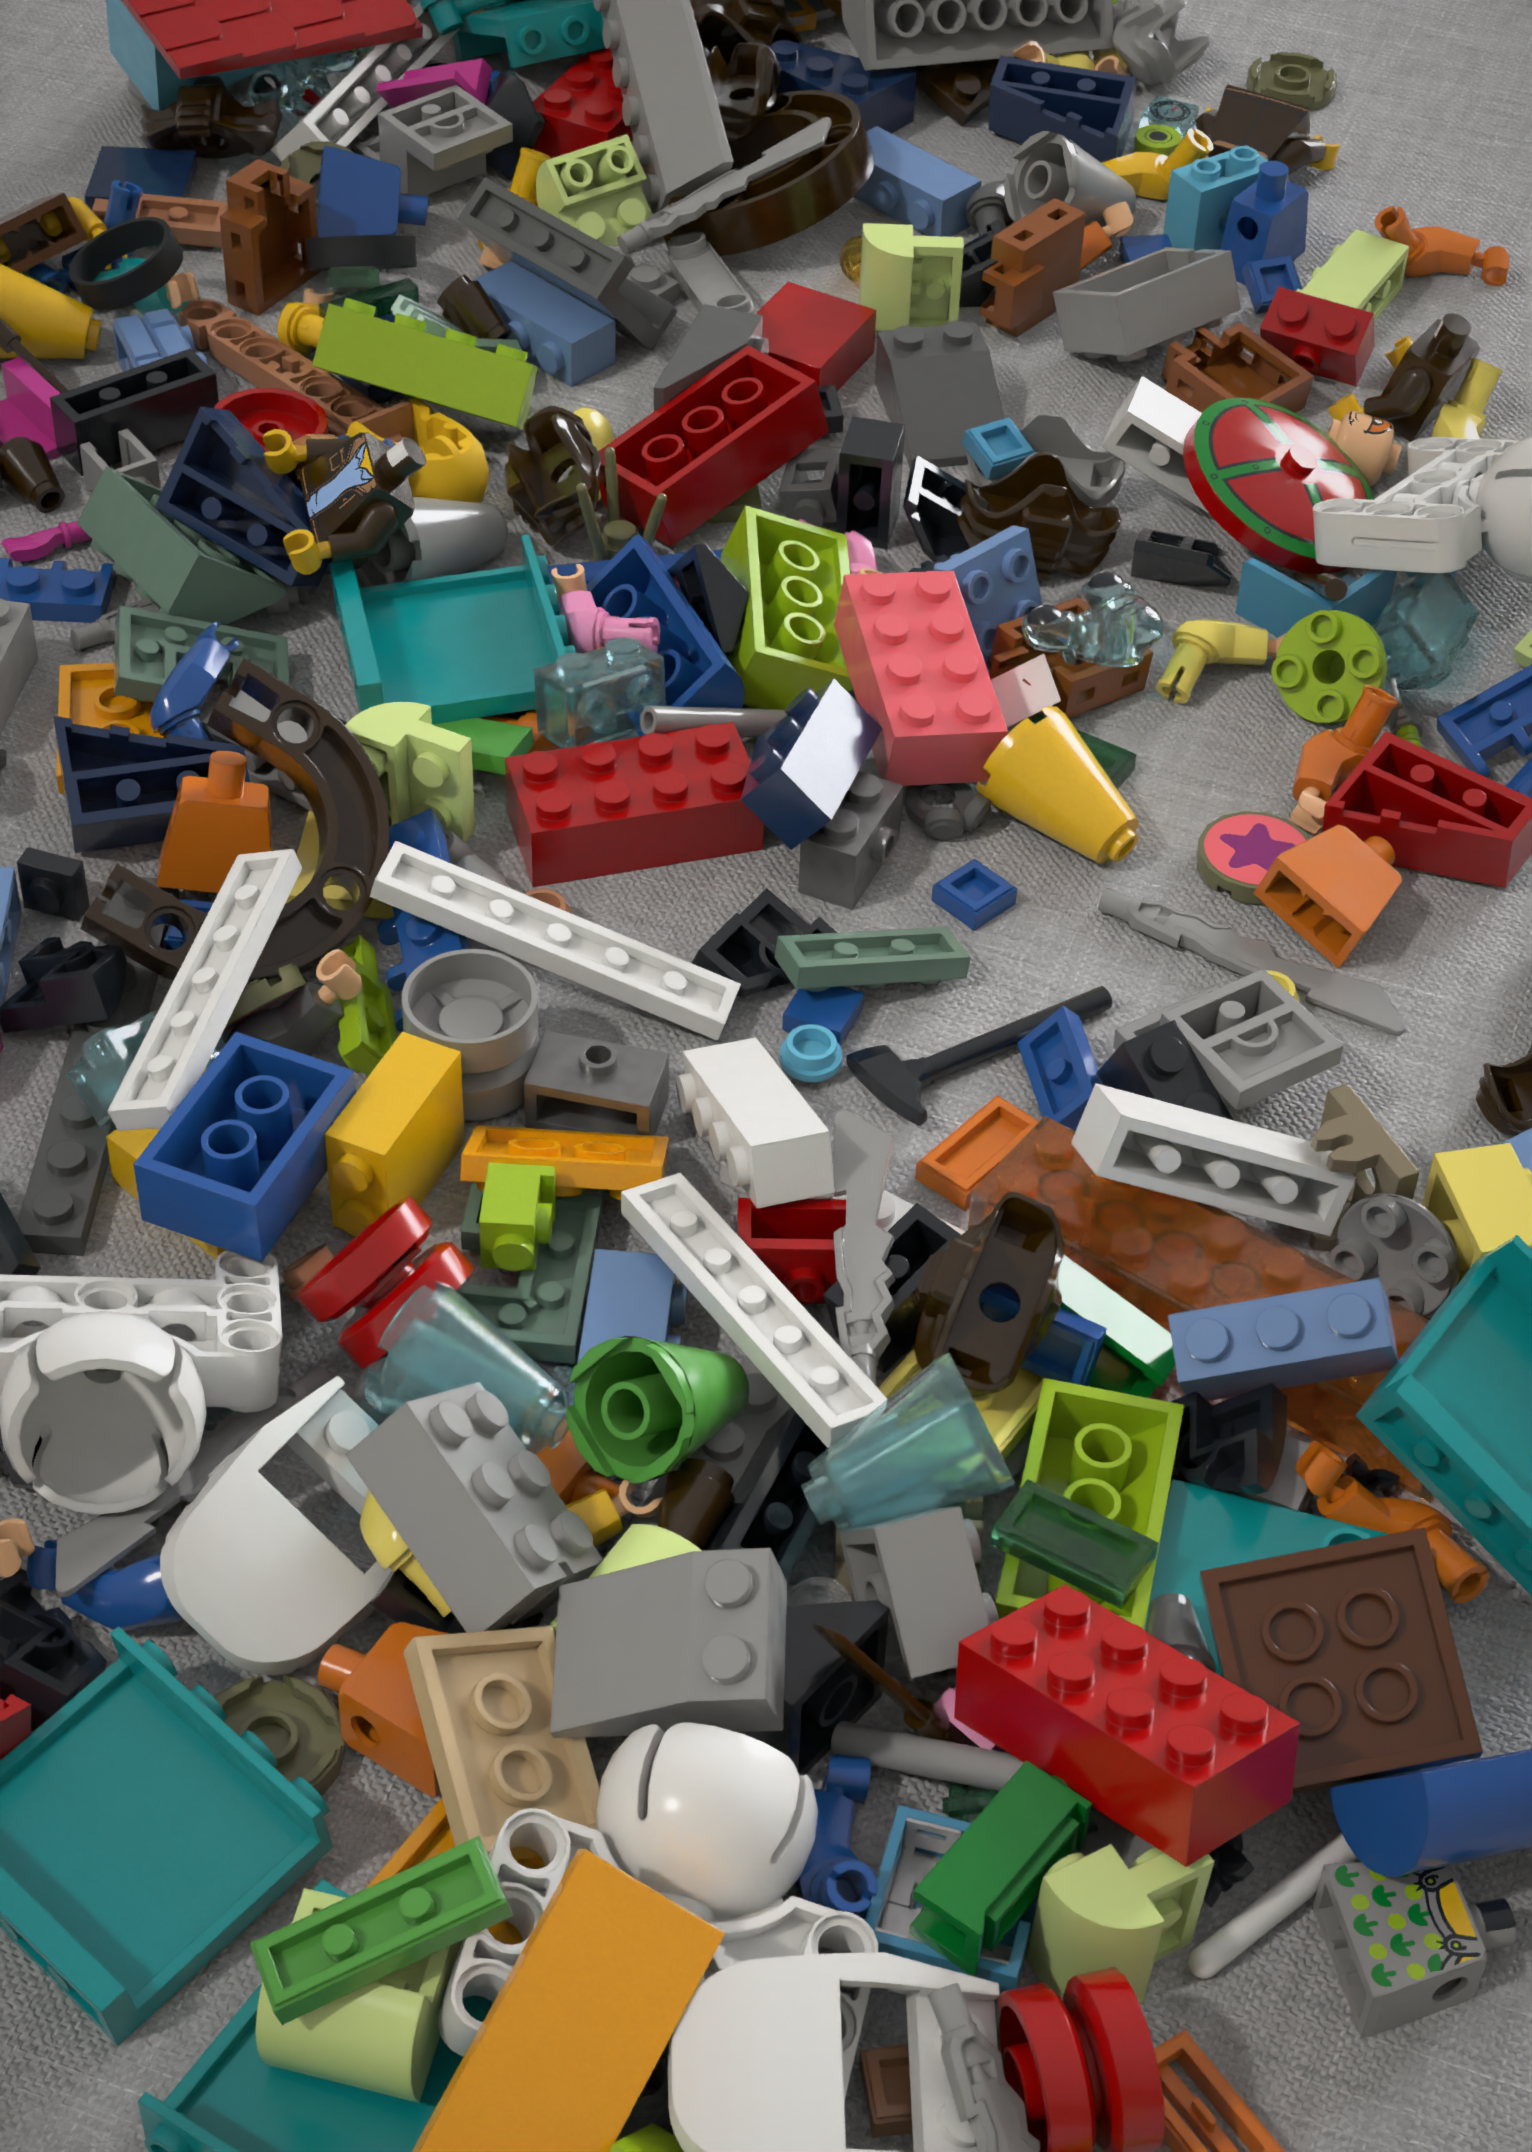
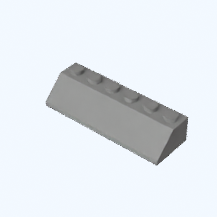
(971, 30)
(666, 95)

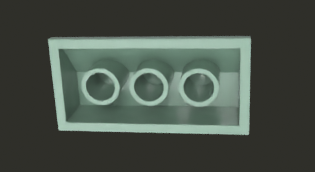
(170, 560)

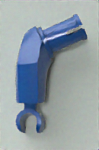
(116, 1597)

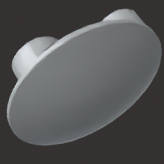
(1402, 1246)

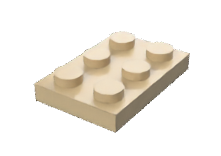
(490, 1735)

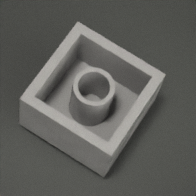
(927, 1580)

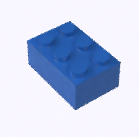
(243, 1146)

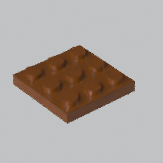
(1350, 1650)

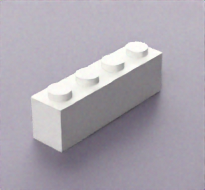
(756, 1122)
(1210, 1160)

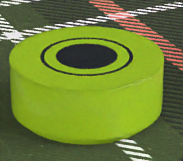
(1156, 139)

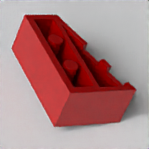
(1434, 813)

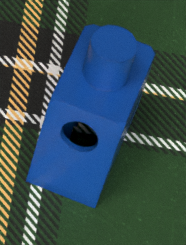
(363, 196)
(1266, 219)

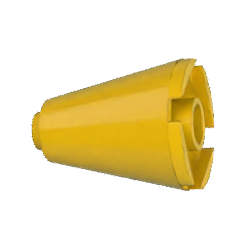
(46, 319)
(1059, 788)

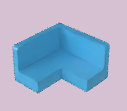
(1280, 602)

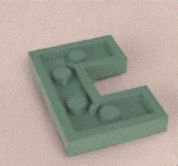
(154, 642)
(549, 1303)

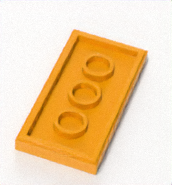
(576, 2020)

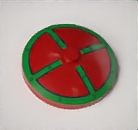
(1263, 474)

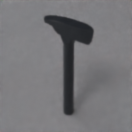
(901, 1082)

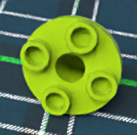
(1327, 665)

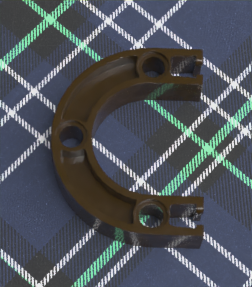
(801, 189)
(350, 824)

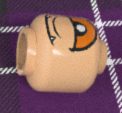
(1367, 443)

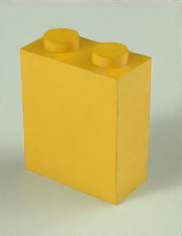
(395, 1132)

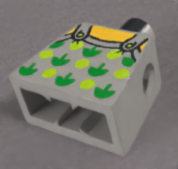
(1406, 1941)

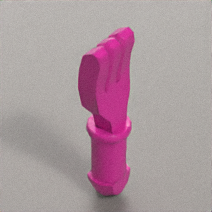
(44, 542)

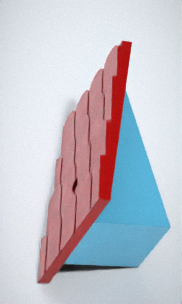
(181, 40)

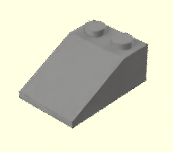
(672, 1646)

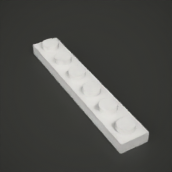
(555, 940)
(205, 989)
(752, 1306)

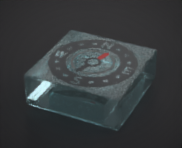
(1170, 113)

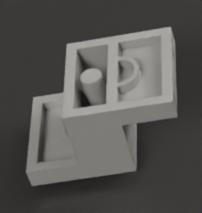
(437, 140)
(1247, 1037)

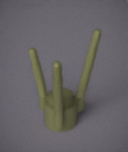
(616, 531)

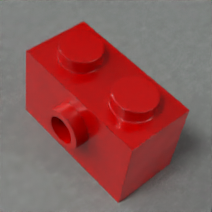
(1320, 335)
(795, 1242)

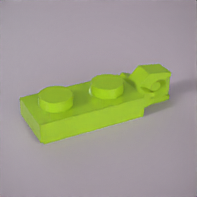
(368, 1018)

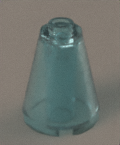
(447, 1344)
(909, 1455)

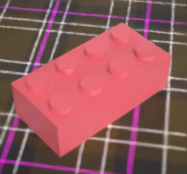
(919, 676)

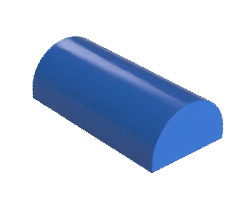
(694, 664)
(1438, 1814)

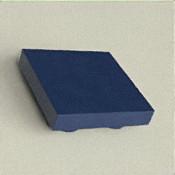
(154, 170)

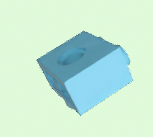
(1203, 194)

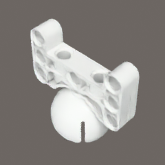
(1440, 514)
(114, 1381)
(711, 1830)

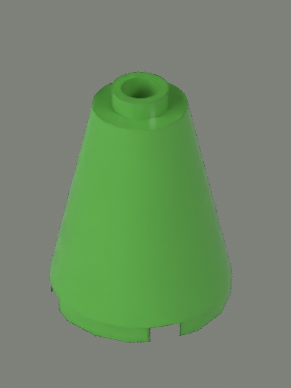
(651, 1404)

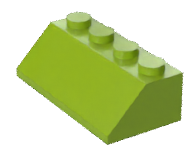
(426, 365)
(791, 606)
(1109, 1456)

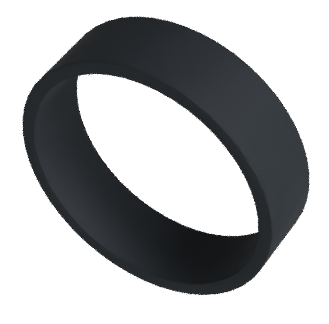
(362, 250)
(136, 283)

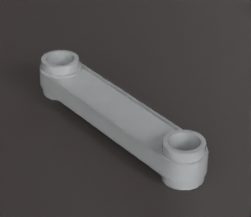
(705, 274)

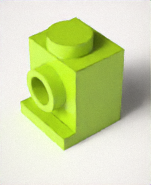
(516, 1214)

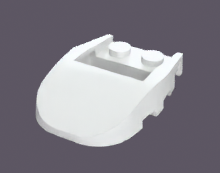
(253, 1565)
(764, 2059)

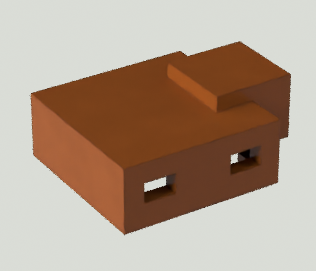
(263, 235)
(1034, 266)
(1207, 375)
(1078, 686)

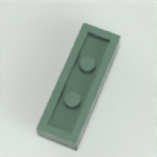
(871, 958)

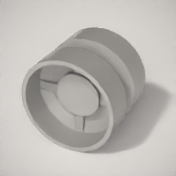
(485, 1011)

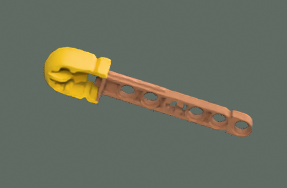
(454, 457)

